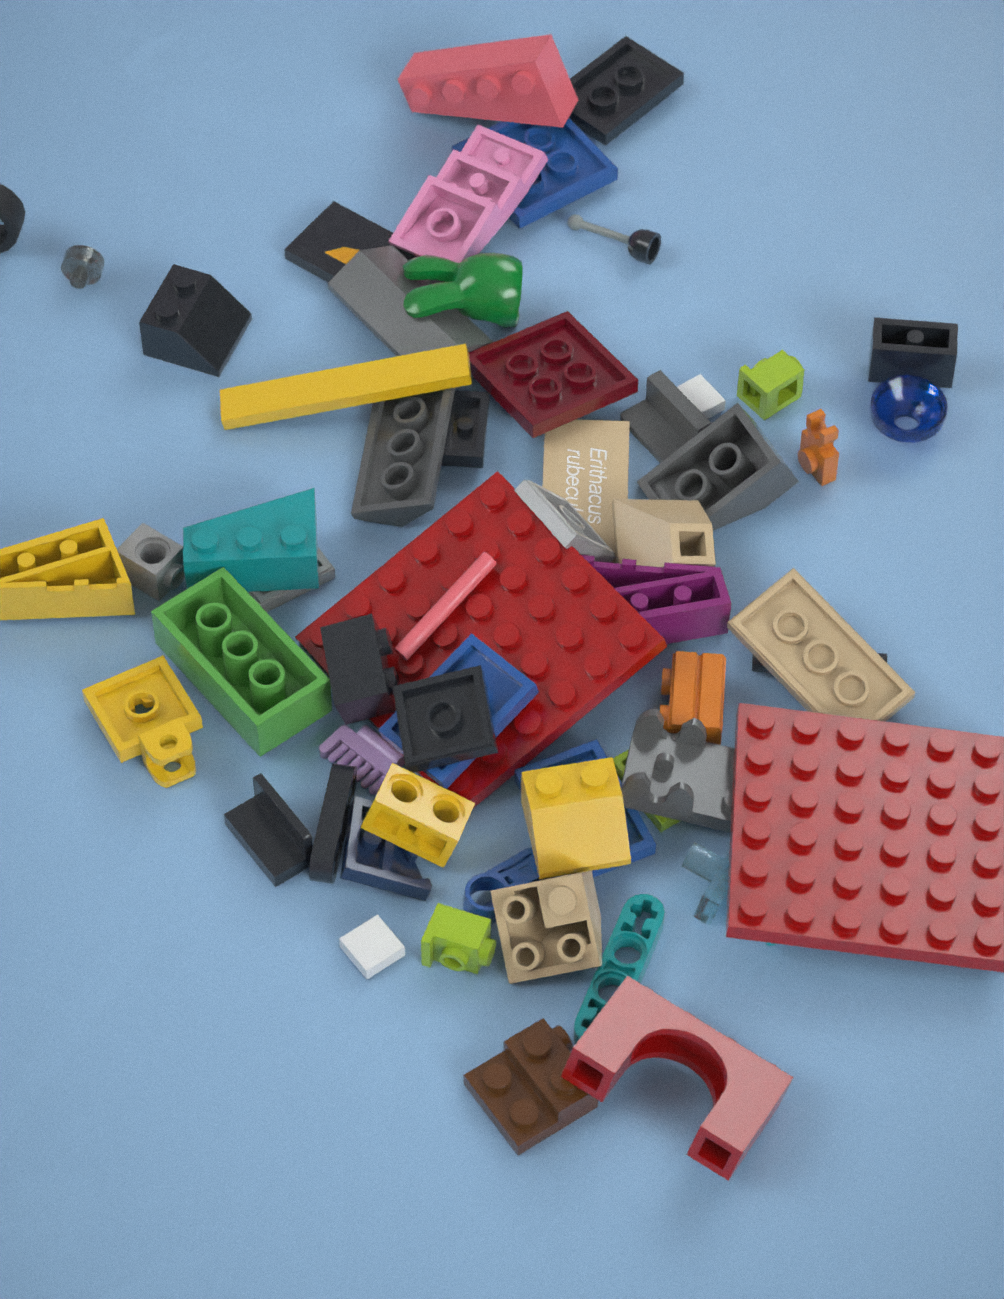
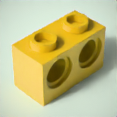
(418, 815)

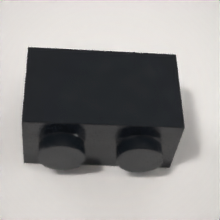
(913, 349)
(360, 668)

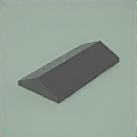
(375, 292)
(402, 458)

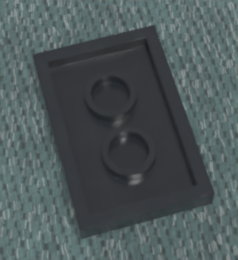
(621, 89)

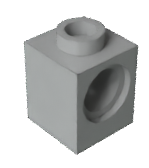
(152, 561)

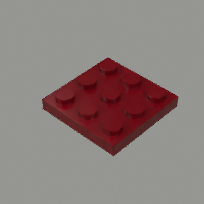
(551, 374)

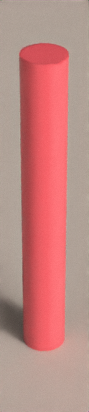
(445, 606)

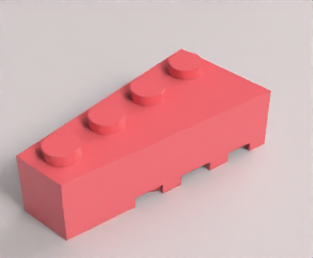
(492, 81)

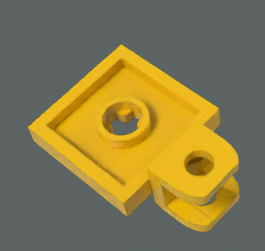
(159, 734)

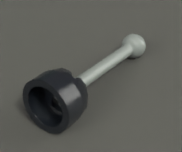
(642, 244)

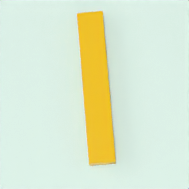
(345, 386)

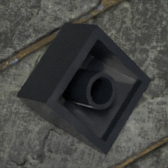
(193, 322)

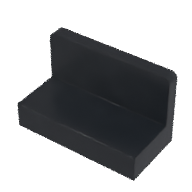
(271, 833)

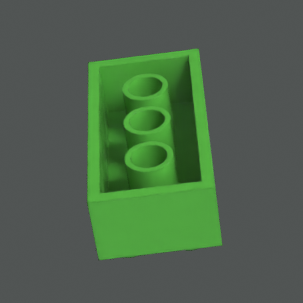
(242, 661)

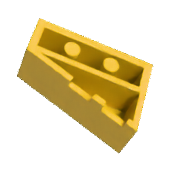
(65, 576)

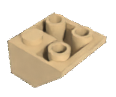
(662, 532)
(549, 926)

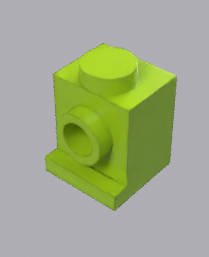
(771, 384)
(457, 940)

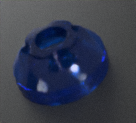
(910, 398)

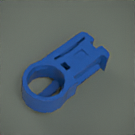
(511, 872)

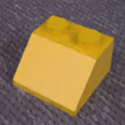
(575, 817)

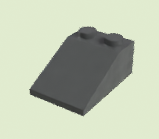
(725, 469)

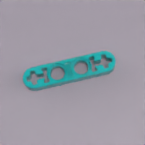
(613, 971)

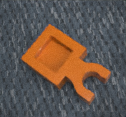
(817, 450)

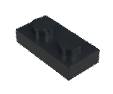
(467, 430)

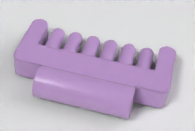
(367, 748)

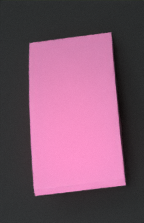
(469, 197)

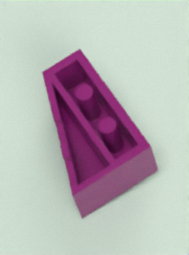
(676, 600)

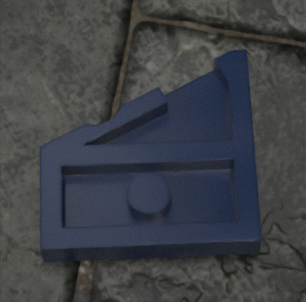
(378, 861)

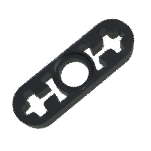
(332, 823)

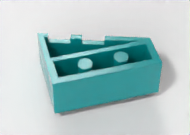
(260, 546)

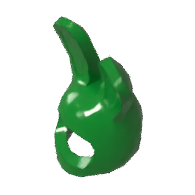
(479, 287)

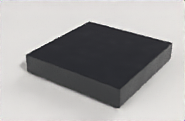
(445, 719)

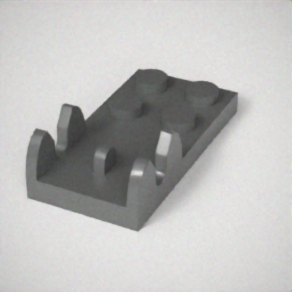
(678, 773)

